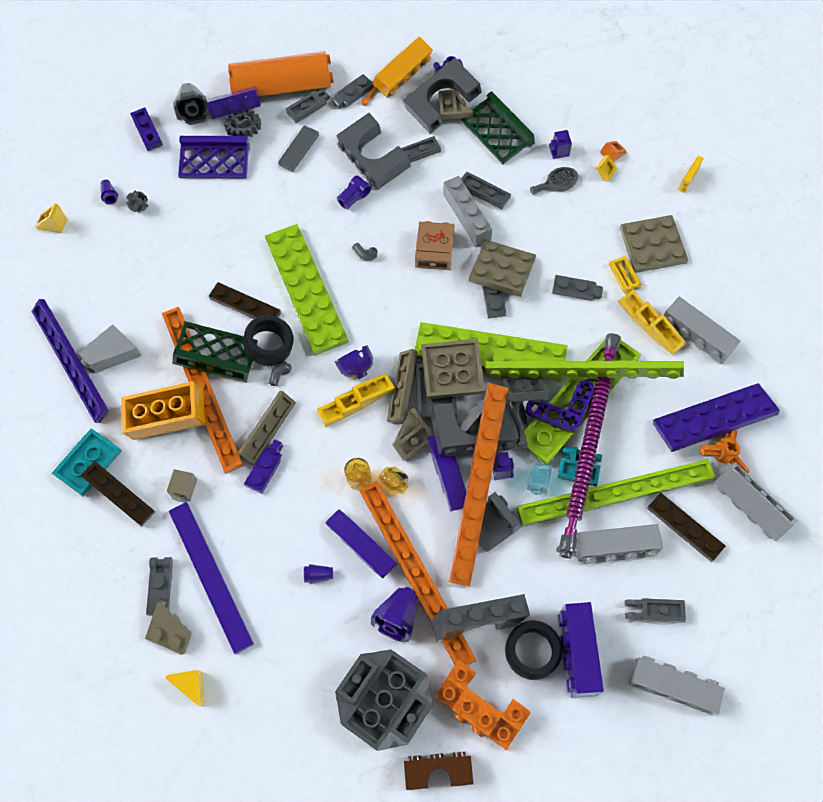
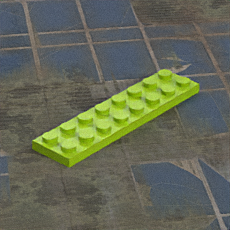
(306, 289)
(493, 346)
(546, 440)

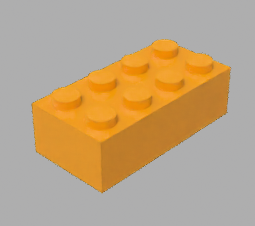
(162, 410)

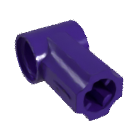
(356, 189)

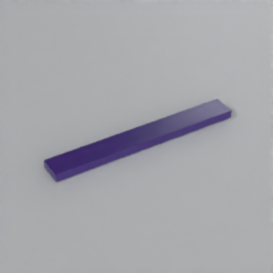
(70, 361)
(211, 578)

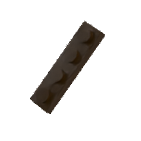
(241, 302)
(118, 493)
(686, 527)

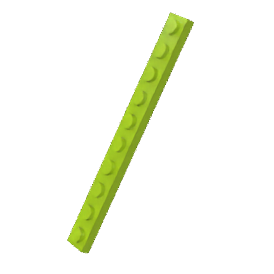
(588, 369)
(619, 491)

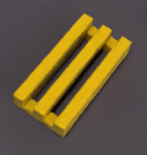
(691, 174)
(637, 284)

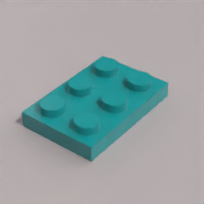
(89, 449)

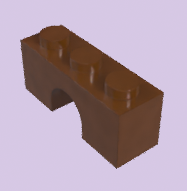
(418, 770)

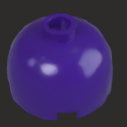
(355, 363)

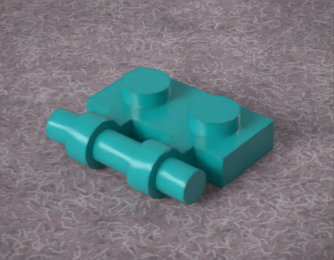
(568, 466)

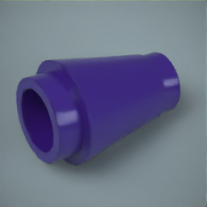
(108, 193)
(317, 573)

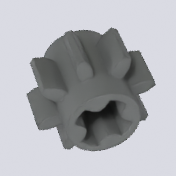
(137, 201)

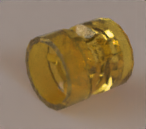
(357, 473)

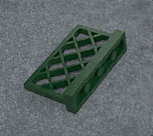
(510, 122)
(212, 363)

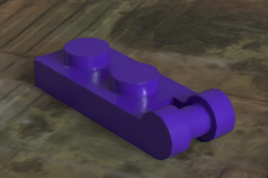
(146, 128)

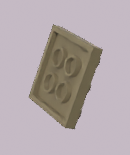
(653, 243)
(502, 268)
(452, 369)

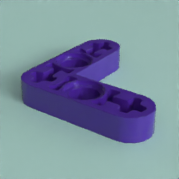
(570, 413)

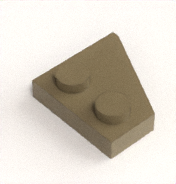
(453, 106)
(411, 435)
(168, 630)

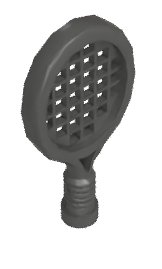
(549, 184)
(520, 419)

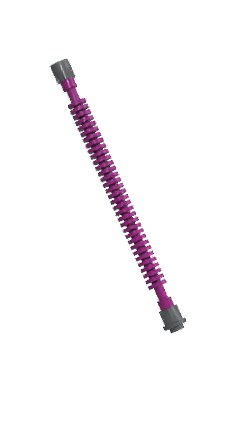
(588, 453)

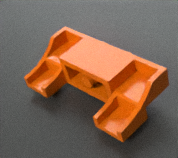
(480, 714)

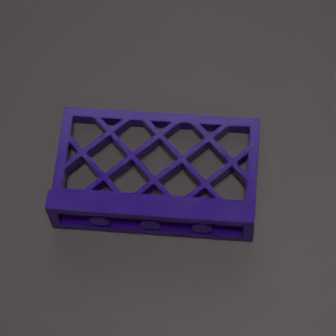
(216, 143)

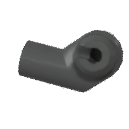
(365, 254)
(277, 371)

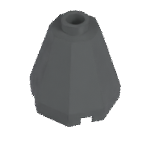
(190, 104)

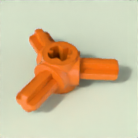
(725, 450)

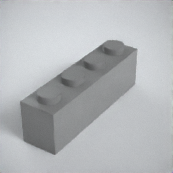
(467, 211)
(701, 330)
(755, 502)
(618, 542)
(677, 686)

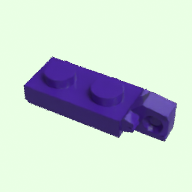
(265, 467)

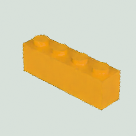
(402, 66)

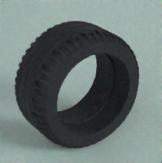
(271, 324)
(547, 632)

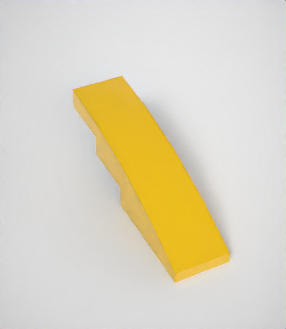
(651, 322)
(355, 400)

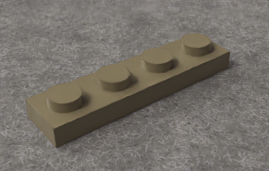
(402, 384)
(266, 428)

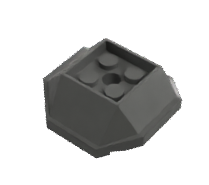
(359, 699)

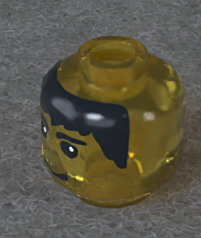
(393, 480)

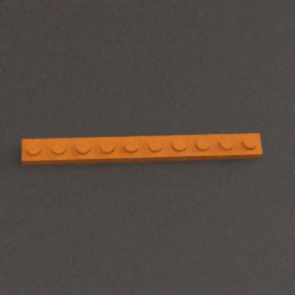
(214, 418)
(478, 485)
(412, 567)

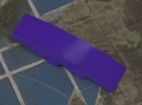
(449, 476)
(361, 543)

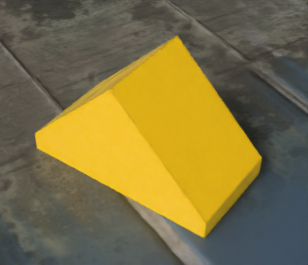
(52, 219)
(190, 684)

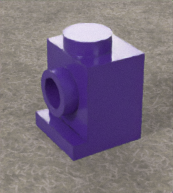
(560, 144)
(503, 466)

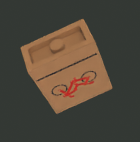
(434, 245)

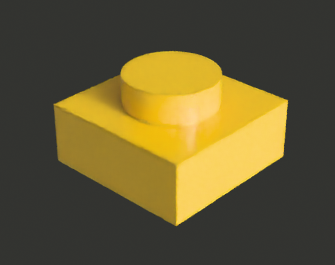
(606, 168)

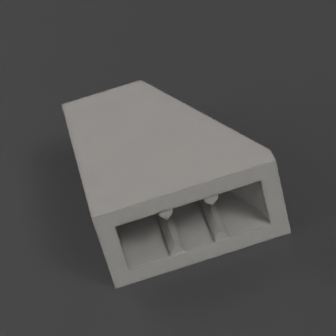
(108, 350)

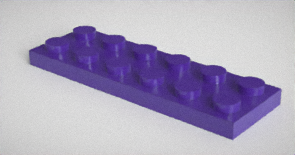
(715, 417)

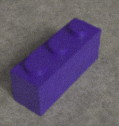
(234, 102)

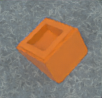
(613, 149)

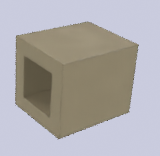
(181, 485)

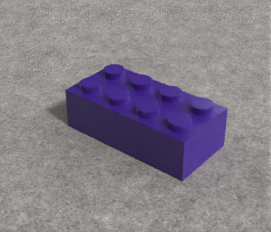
(581, 650)

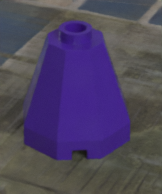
(396, 615)

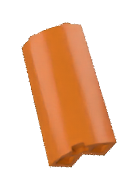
(282, 73)

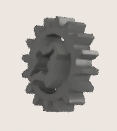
(243, 124)

